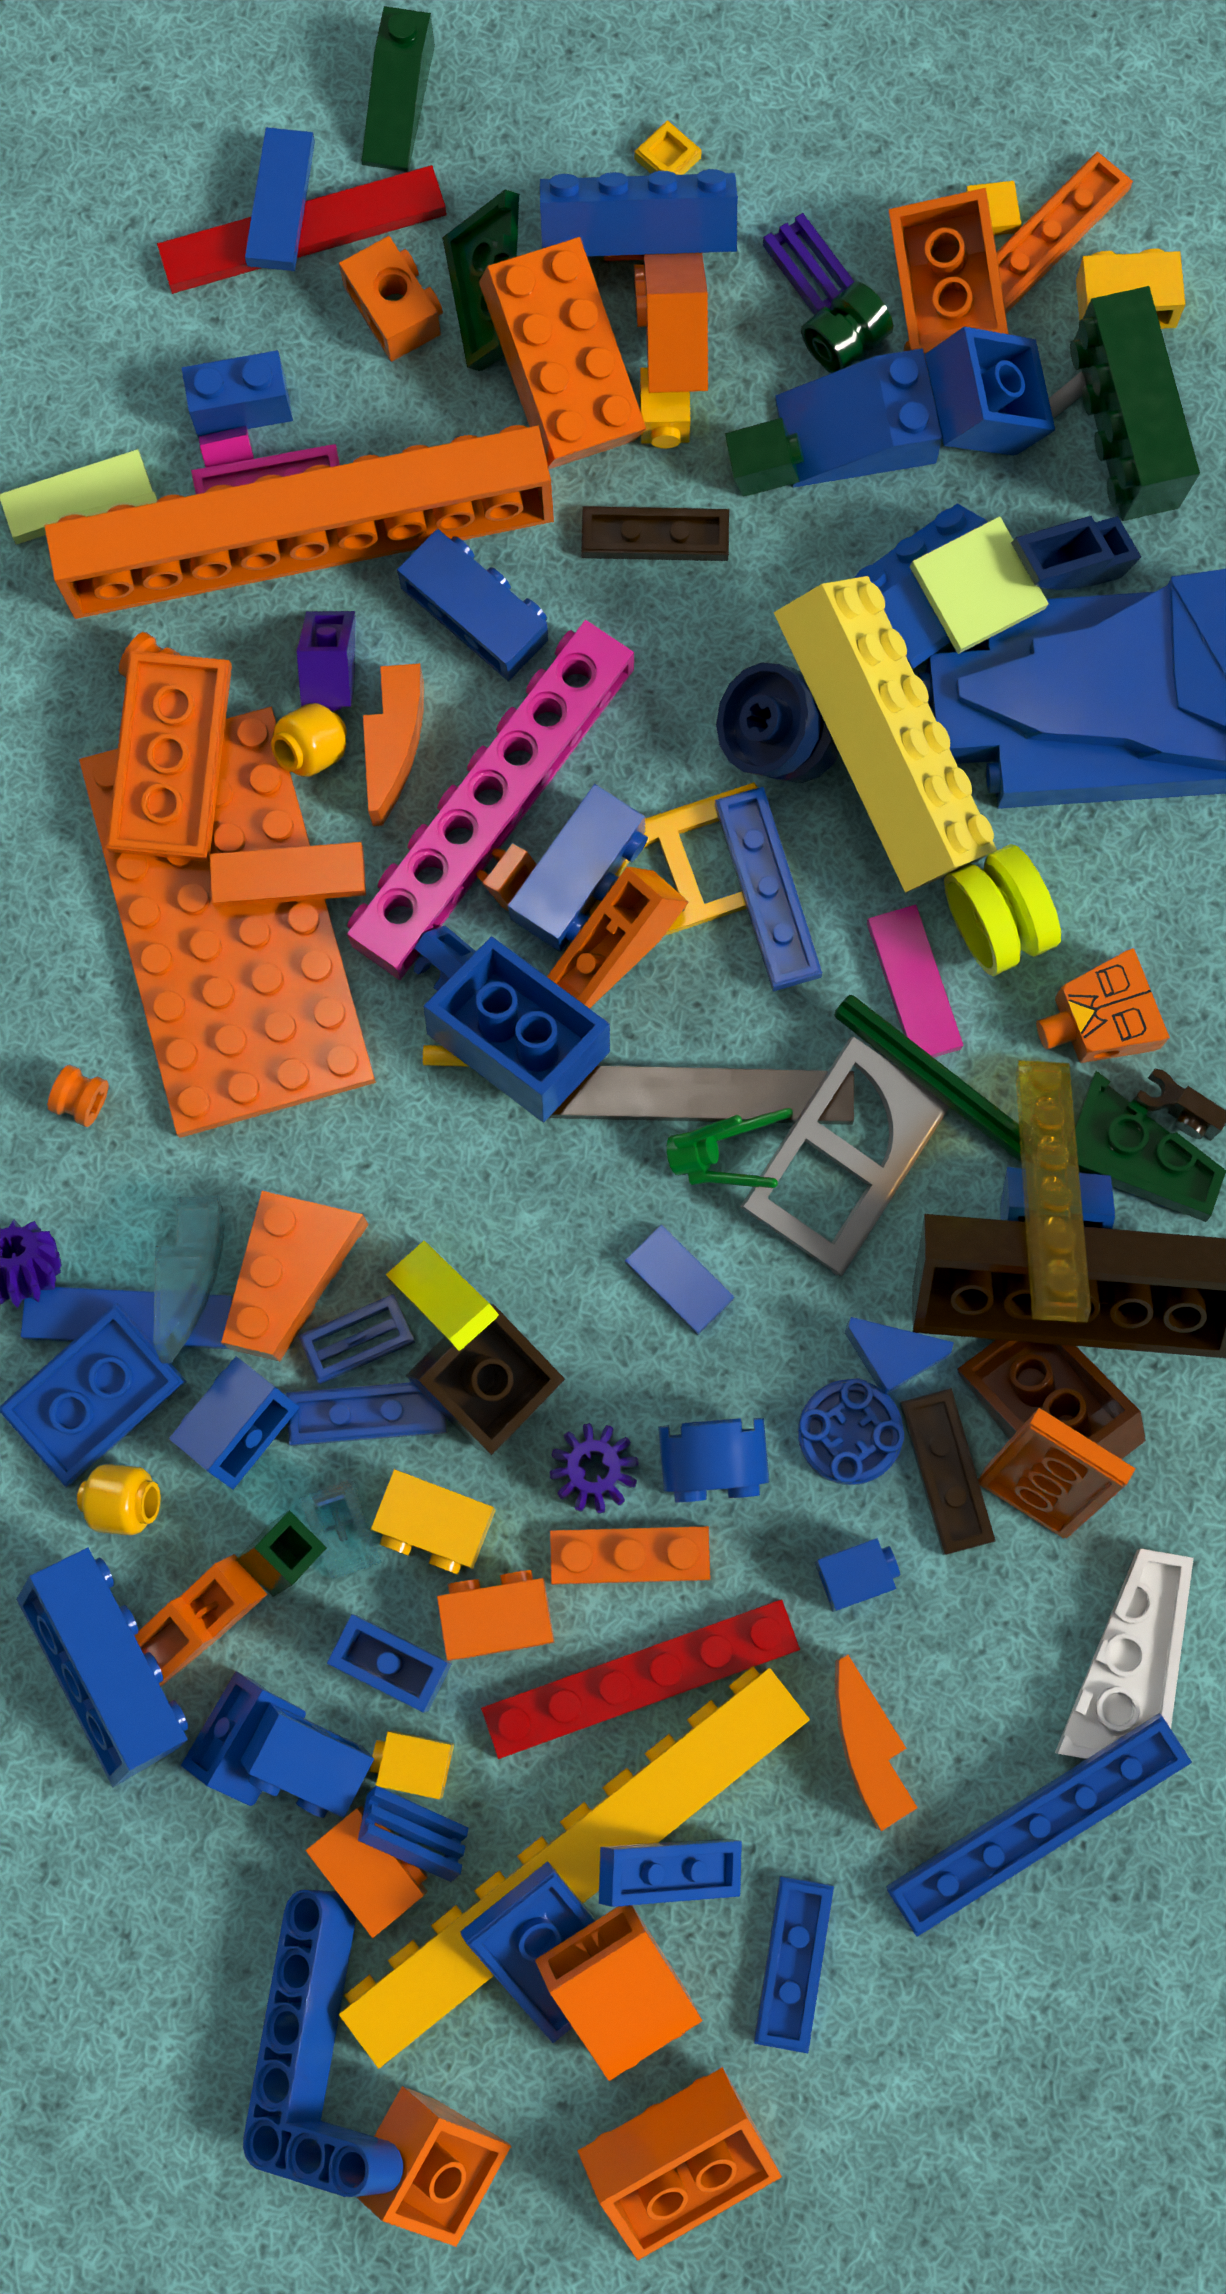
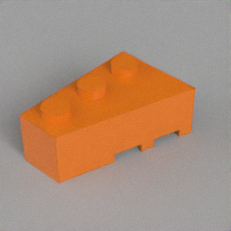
(675, 313)
(285, 1270)

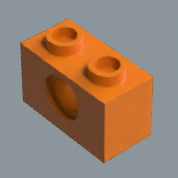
(386, 271)

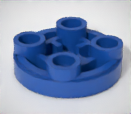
(850, 1432)

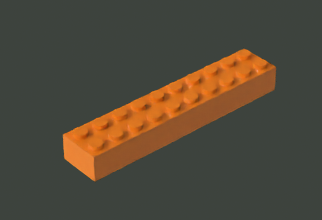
(300, 521)

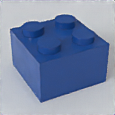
(989, 391)

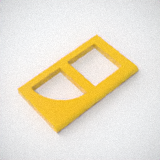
(666, 829)

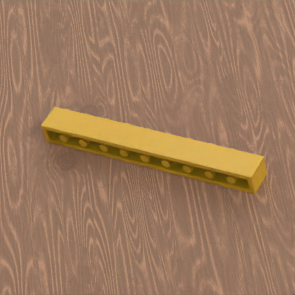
(637, 1811)

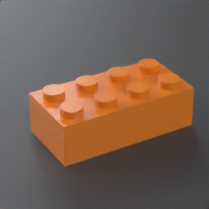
(562, 352)

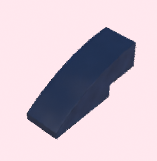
(1077, 553)

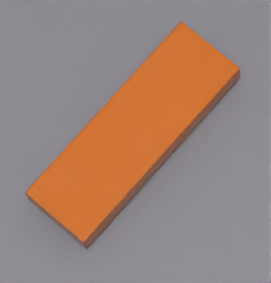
(287, 874)

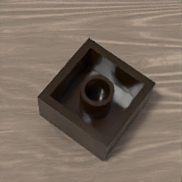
(488, 1383)

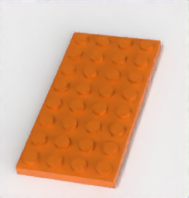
(236, 998)

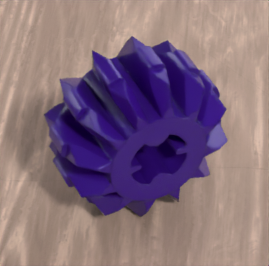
(27, 1262)
(578, 1475)

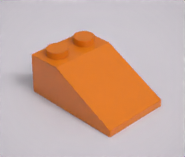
(948, 267)

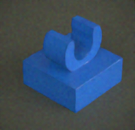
(444, 951)

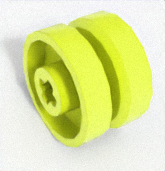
(1002, 909)

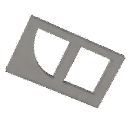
(912, 1119)

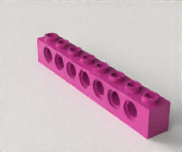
(579, 652)

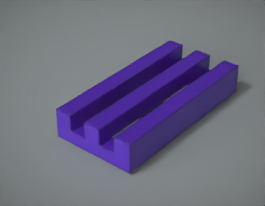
(788, 234)

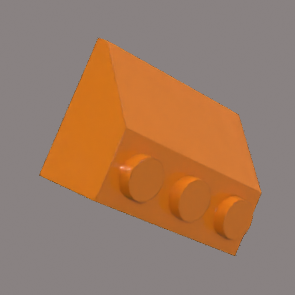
(678, 2164)

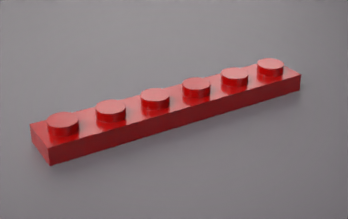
(640, 1679)

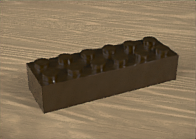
(1142, 1286)

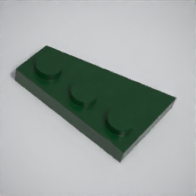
(469, 248)
(1143, 1156)

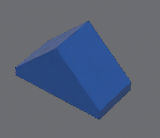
(893, 1353)

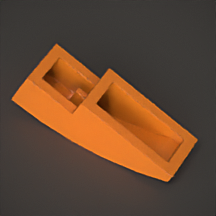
(393, 738)
(199, 1616)
(868, 1746)

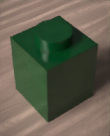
(764, 456)
(281, 1553)

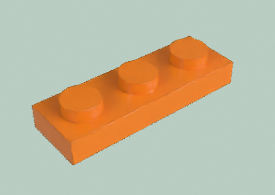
(630, 1555)

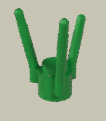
(697, 1150)

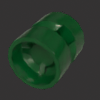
(855, 323)

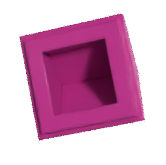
(226, 447)

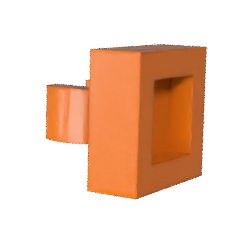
(508, 875)

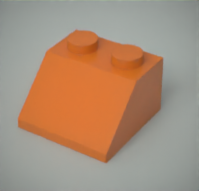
(444, 2167)

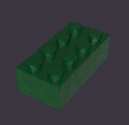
(1134, 404)

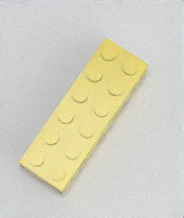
(886, 730)

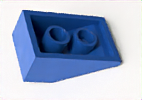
(864, 419)

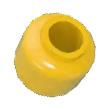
(309, 740)
(119, 1499)

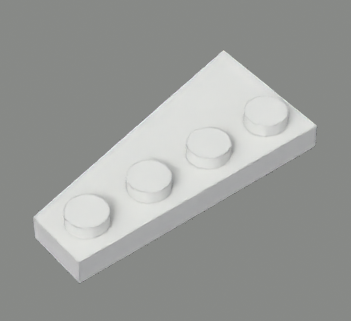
(1136, 1658)

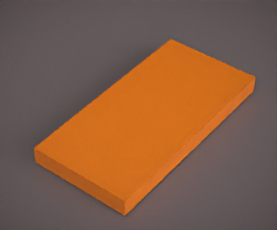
(169, 756)
(1054, 1474)

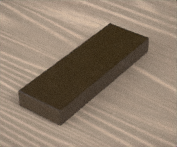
(655, 533)
(947, 1471)

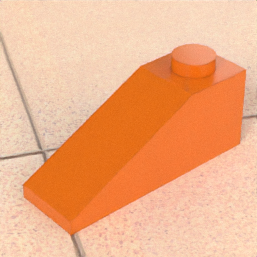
(618, 934)

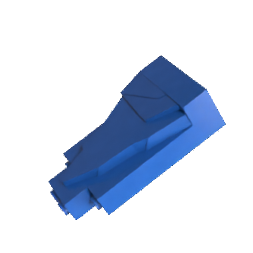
(1095, 698)

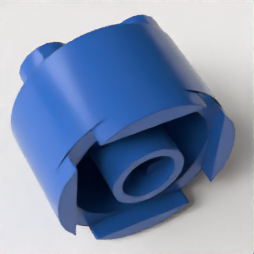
(713, 1458)

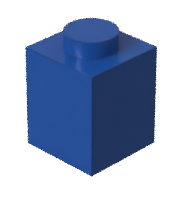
(857, 1574)

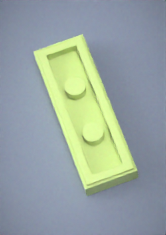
(77, 490)

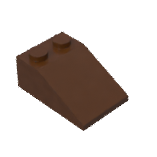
(1060, 1379)

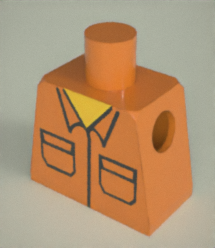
(1106, 1013)

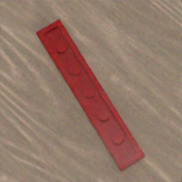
(325, 225)

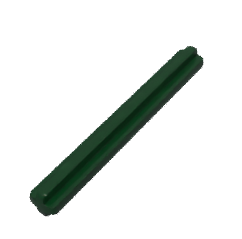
(930, 1074)

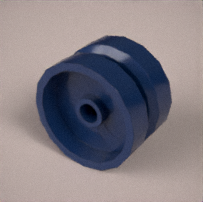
(774, 725)

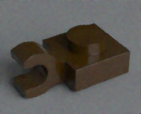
(1194, 1112)

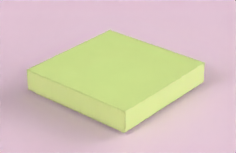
(978, 585)

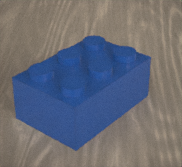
(517, 1028)

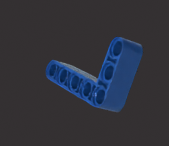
(295, 2060)

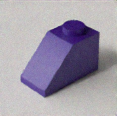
(327, 659)

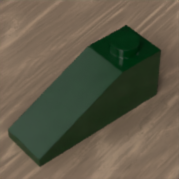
(397, 87)

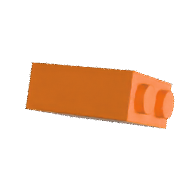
(618, 1990)

